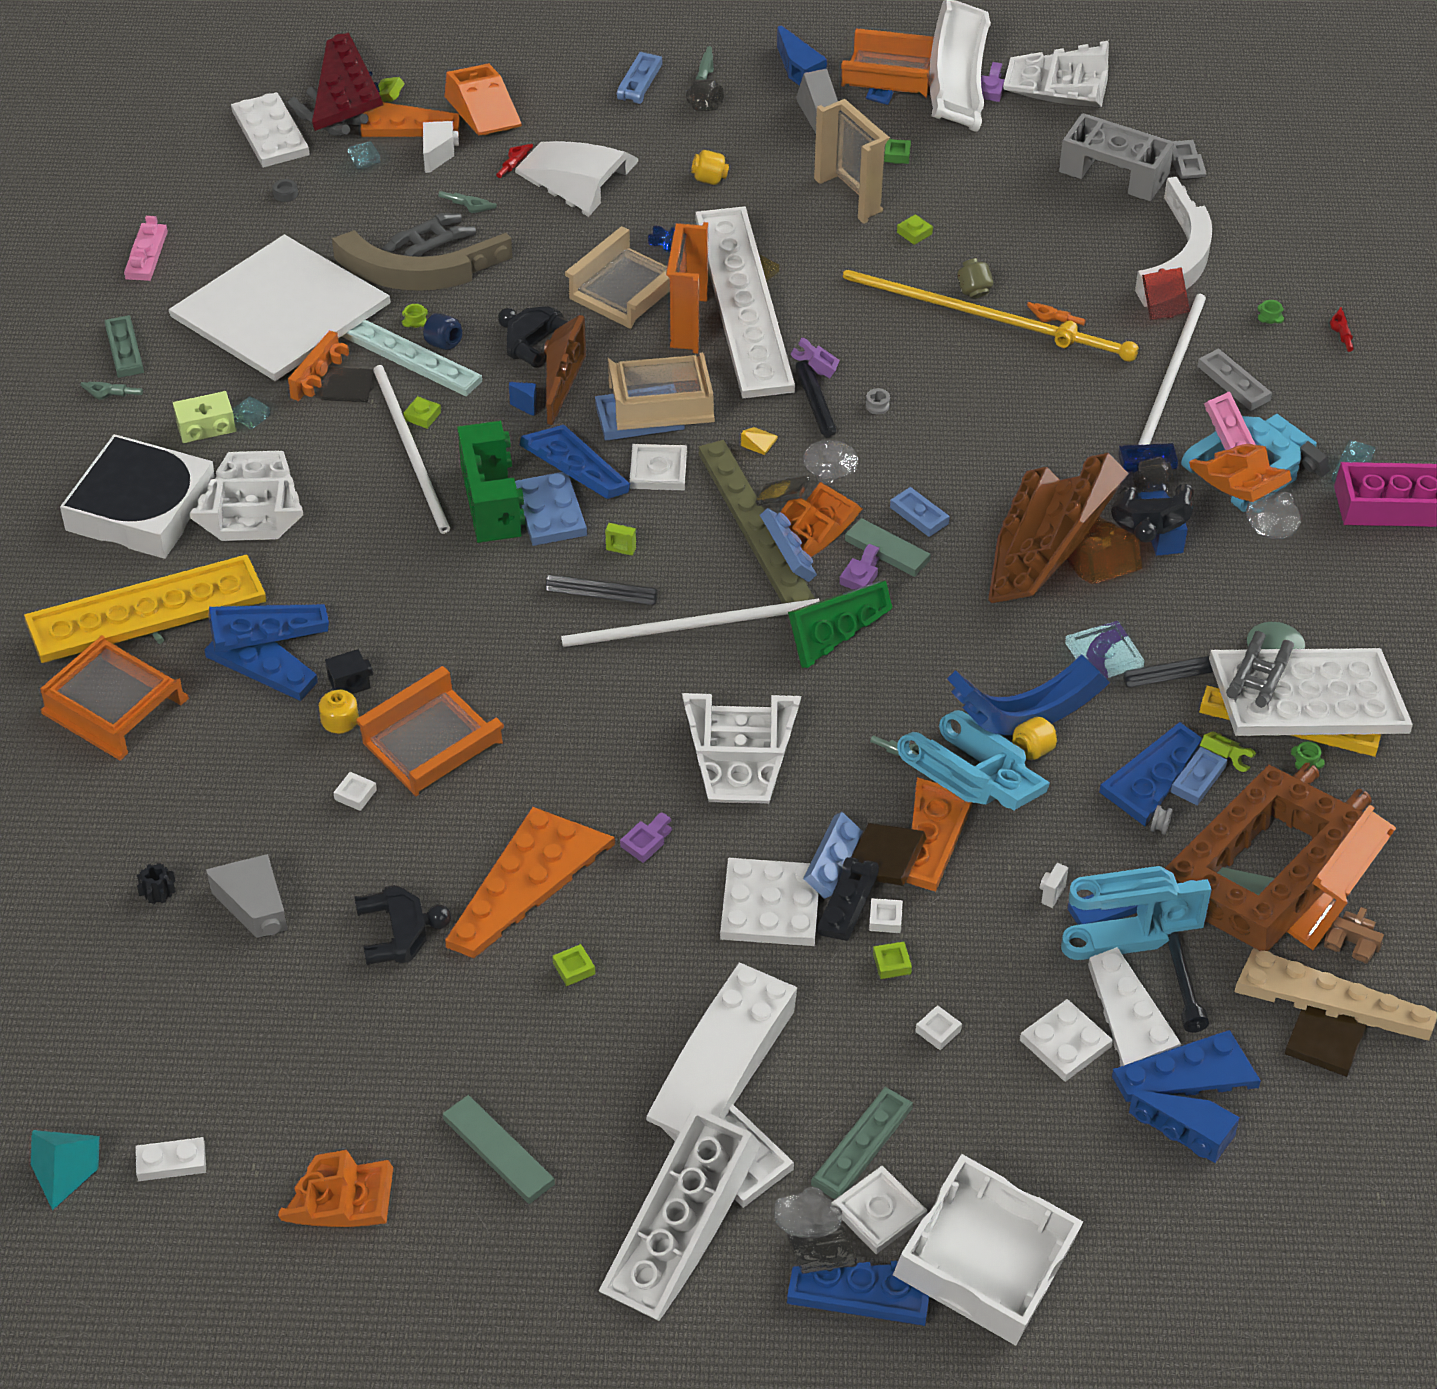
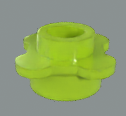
(414, 316)

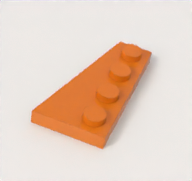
(403, 121)
(942, 820)

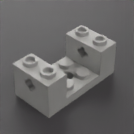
(1140, 152)

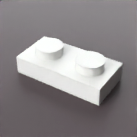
(170, 1159)

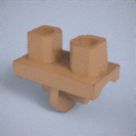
(1355, 930)

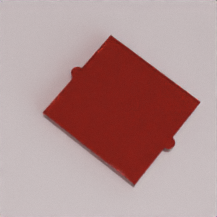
(1165, 293)

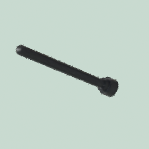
(1193, 1015)

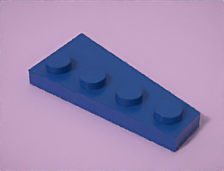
(573, 457)
(253, 625)
(268, 665)
(1150, 775)
(1194, 1067)
(859, 1291)

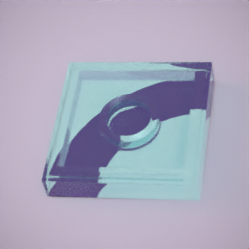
(1106, 648)

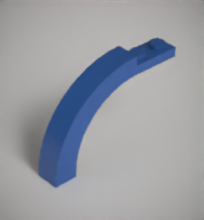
(1050, 700)

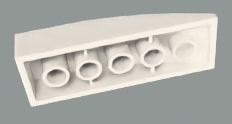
(725, 1047)
(681, 1213)

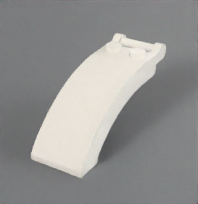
(958, 63)

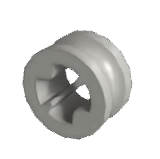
(877, 395)
(1161, 820)

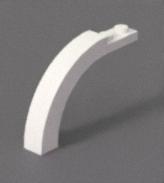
(1198, 231)

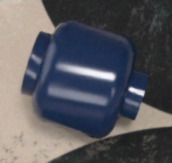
(442, 331)

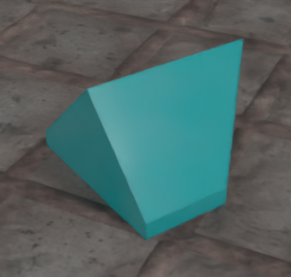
(63, 1162)

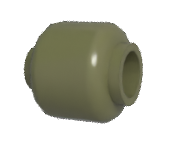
(975, 278)

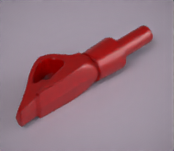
(515, 156)
(1342, 327)

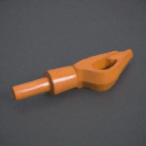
(1047, 313)

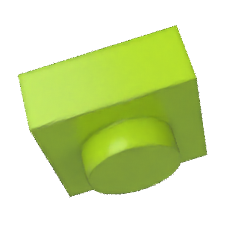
(390, 88)
(914, 229)
(422, 412)
(620, 539)
(892, 960)
(573, 965)

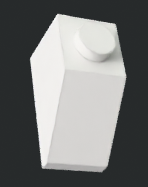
(438, 143)

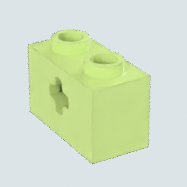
(204, 417)

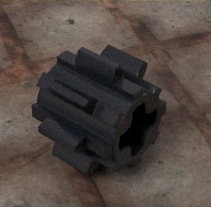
(156, 883)

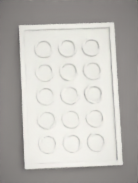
(1316, 694)

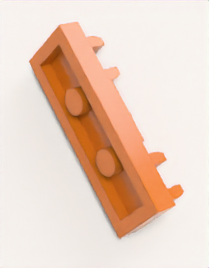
(316, 366)

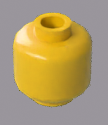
(709, 167)
(338, 711)
(1035, 737)

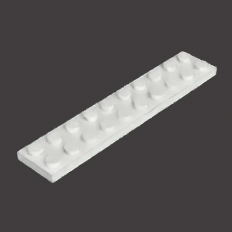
(745, 304)

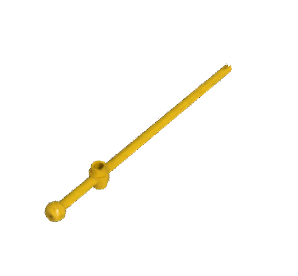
(1064, 335)

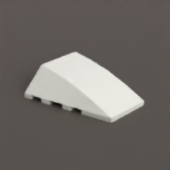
(1062, 77)
(574, 170)
(249, 498)
(740, 746)

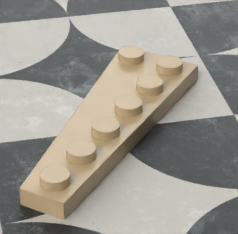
(1274, 977)

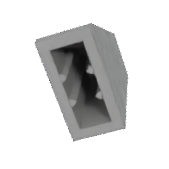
(814, 91)
(250, 894)

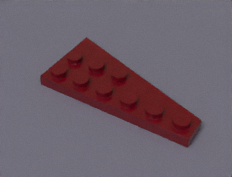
(344, 84)

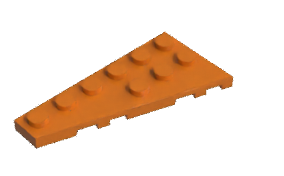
(526, 874)

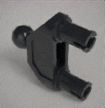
(528, 329)
(1154, 515)
(406, 922)

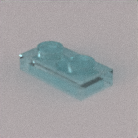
(1355, 452)

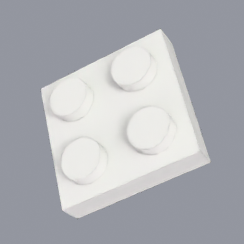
(1066, 1040)

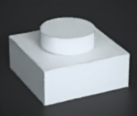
(355, 791)
(1053, 884)
(885, 915)
(938, 1027)

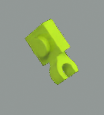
(1227, 748)

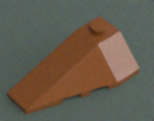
(564, 358)

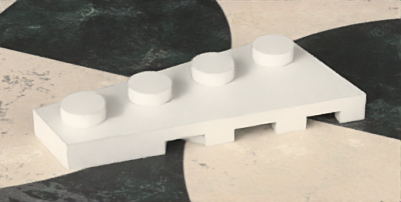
(1132, 1015)

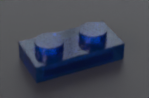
(1132, 454)

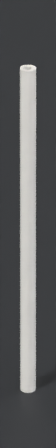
(1172, 370)
(411, 449)
(683, 623)

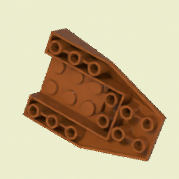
(1049, 523)

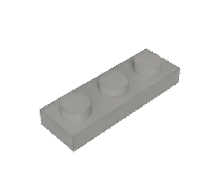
(1234, 379)

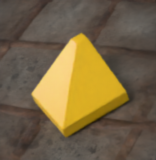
(757, 440)

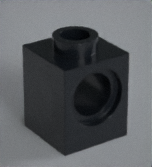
(349, 672)

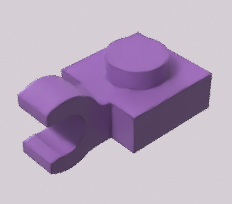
(992, 85)
(819, 359)
(861, 572)
(645, 840)

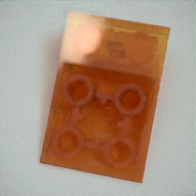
(1106, 553)

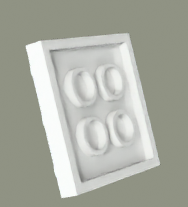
(768, 903)

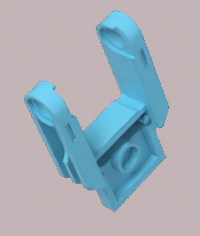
(1275, 433)
(998, 776)
(1161, 910)

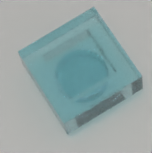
(364, 155)
(251, 412)

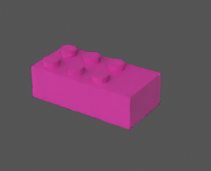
(1387, 494)

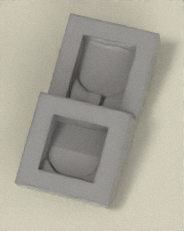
(1187, 161)

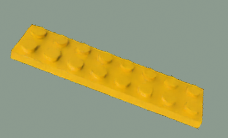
(143, 607)

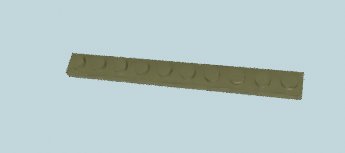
(743, 506)

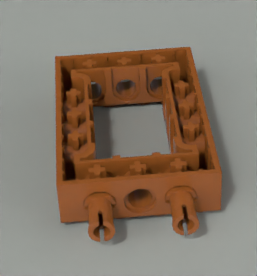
(1268, 916)

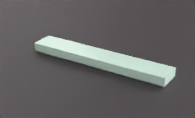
(414, 357)

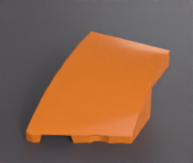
(1242, 472)
(820, 517)
(341, 1193)

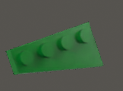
(836, 619)

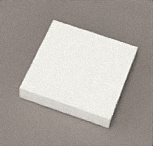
(658, 467)
(879, 1209)

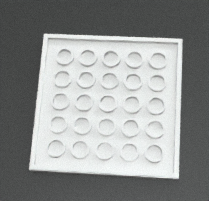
(279, 306)

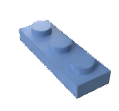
(789, 544)
(833, 850)

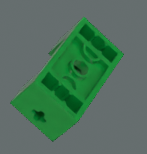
(489, 491)

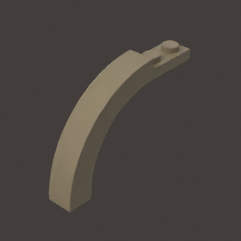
(418, 272)

